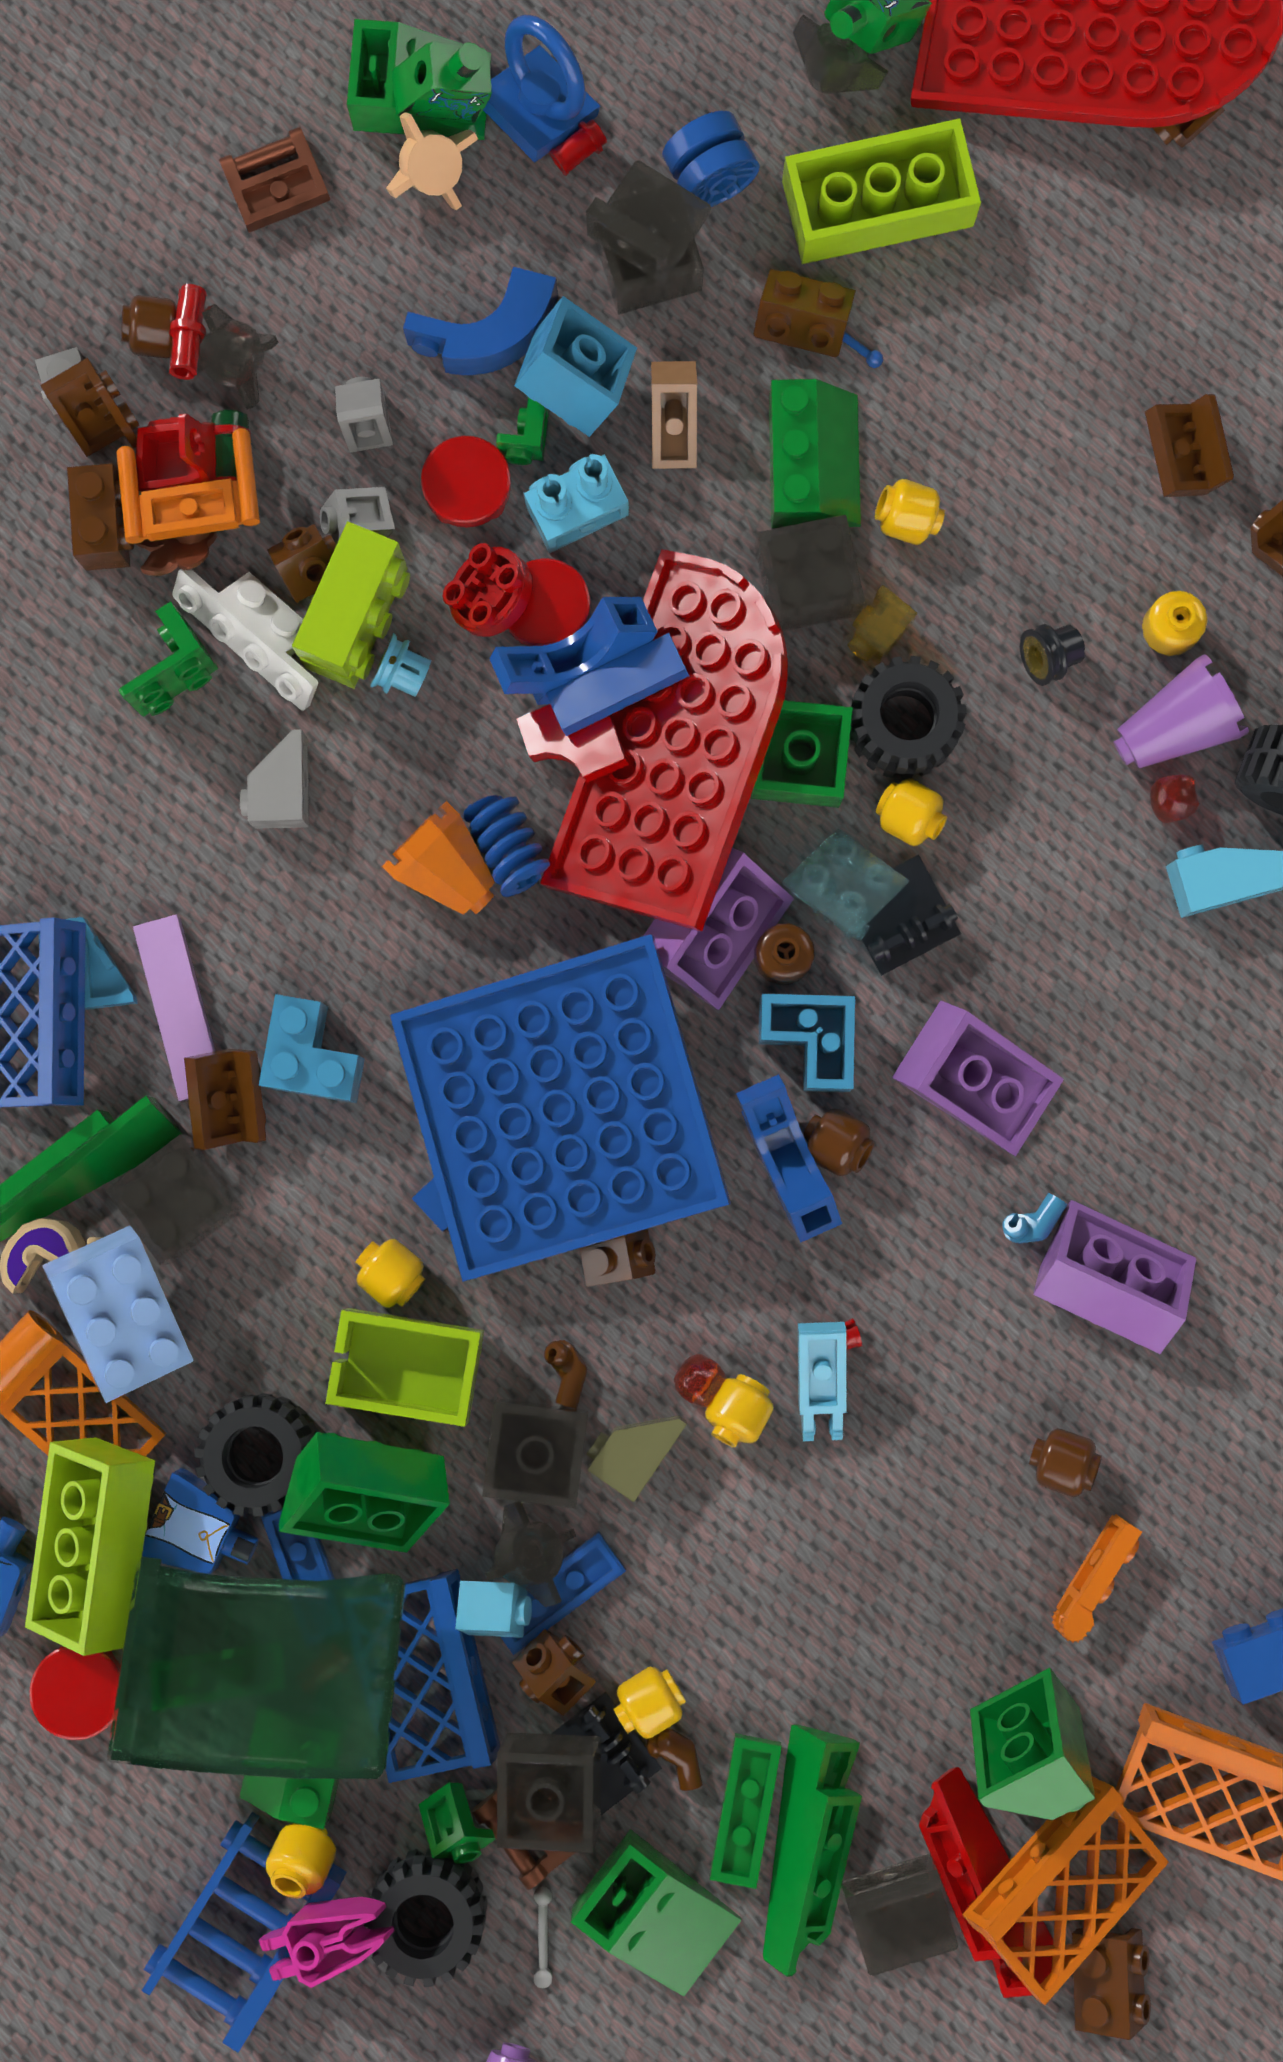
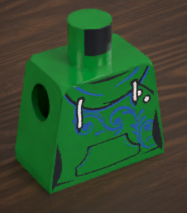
(876, 23)
(443, 83)

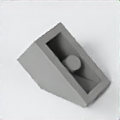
(363, 414)
(279, 786)

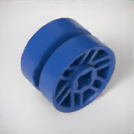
(711, 157)

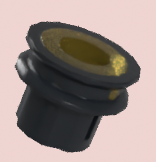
(1050, 651)

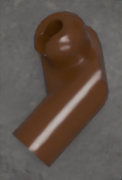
(570, 1369)

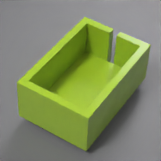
(352, 606)
(405, 1367)

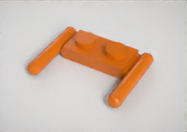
(190, 507)

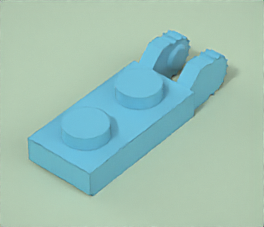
(822, 1376)

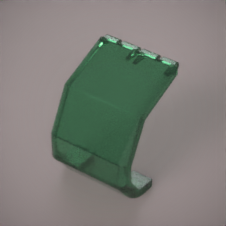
(257, 1674)

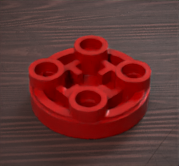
(466, 481)
(489, 590)
(556, 605)
(75, 1693)

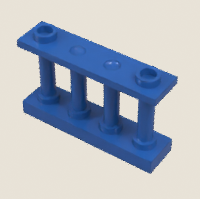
(240, 2012)

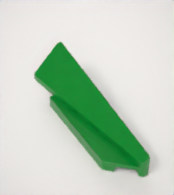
(84, 1161)
(811, 1843)

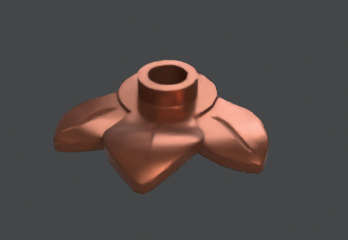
(179, 552)

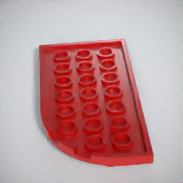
(1093, 58)
(668, 820)

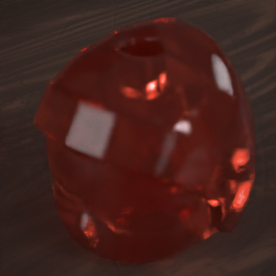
(1174, 798)
(699, 1380)

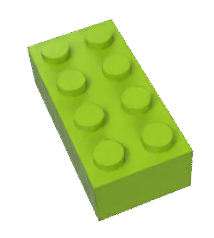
(881, 191)
(88, 1543)

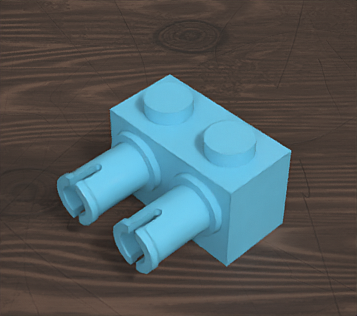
(576, 502)

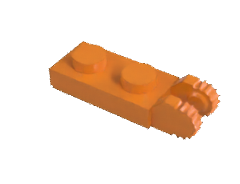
(1095, 1578)

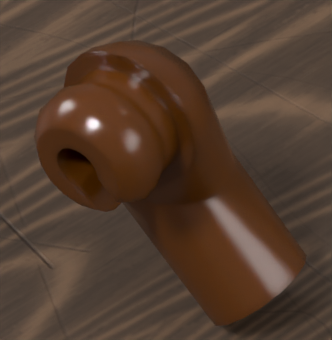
(681, 1753)

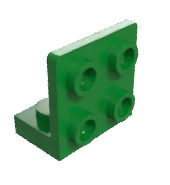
(185, 669)

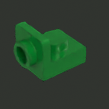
(533, 426)
(451, 1826)

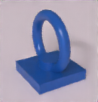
(535, 96)

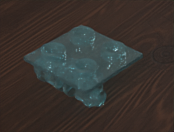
(845, 884)

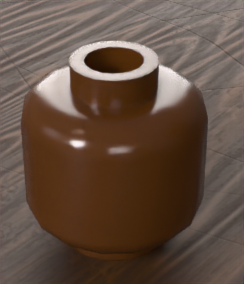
(148, 325)
(784, 970)
(839, 1142)
(1065, 1462)

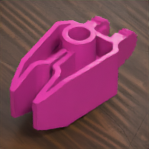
(326, 1939)

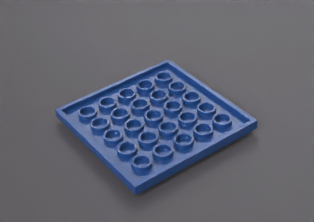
(559, 1108)

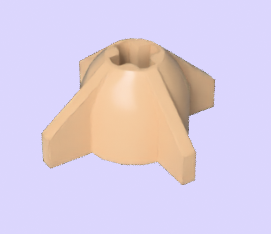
(430, 162)

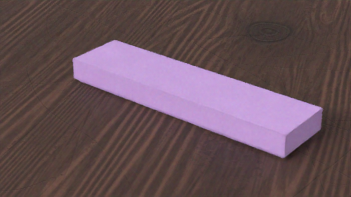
(174, 994)

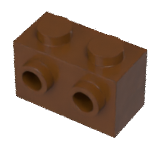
(97, 517)

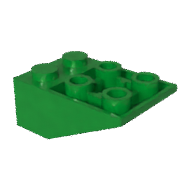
(370, 96)
(653, 1915)

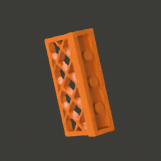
(1221, 1752)
(1045, 1863)

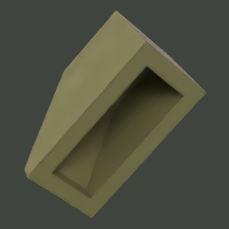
(633, 1453)

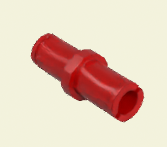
(187, 332)

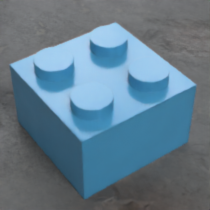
(576, 367)

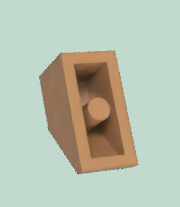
(674, 414)

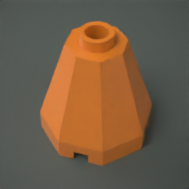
(444, 863)

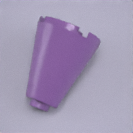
(1182, 718)

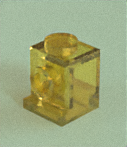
(881, 626)

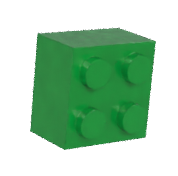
(806, 756)

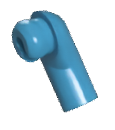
(1034, 1226)

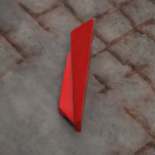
(967, 1861)

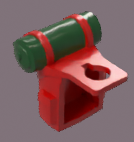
(187, 451)

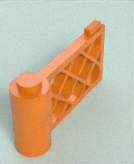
(27, 1357)

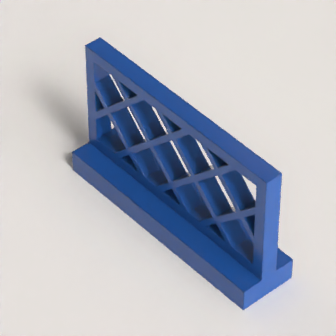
(58, 1013)
(463, 1679)

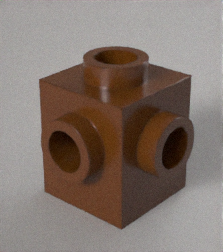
(302, 560)
(553, 1671)

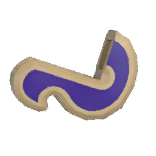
(32, 1243)

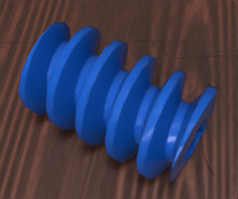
(505, 843)

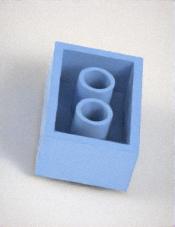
(118, 1313)

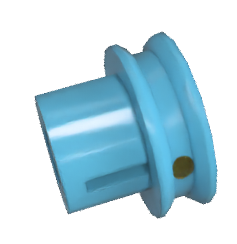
(400, 668)

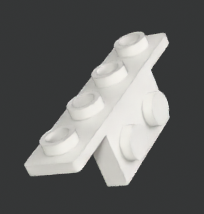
(253, 626)

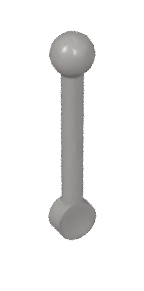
(543, 1975)

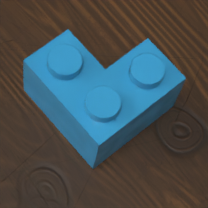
(819, 1024)
(295, 1056)

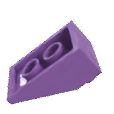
(978, 1077)

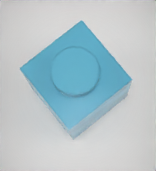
(493, 1609)

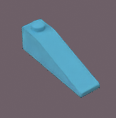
(1223, 877)

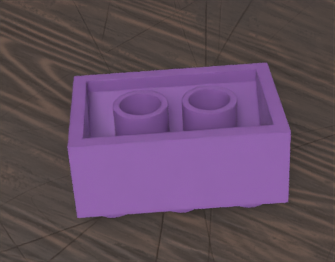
(717, 957)
(1116, 1277)

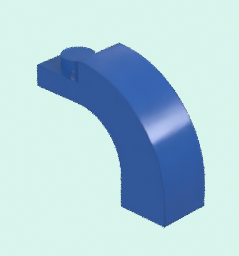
(493, 340)
(611, 632)
(788, 1158)

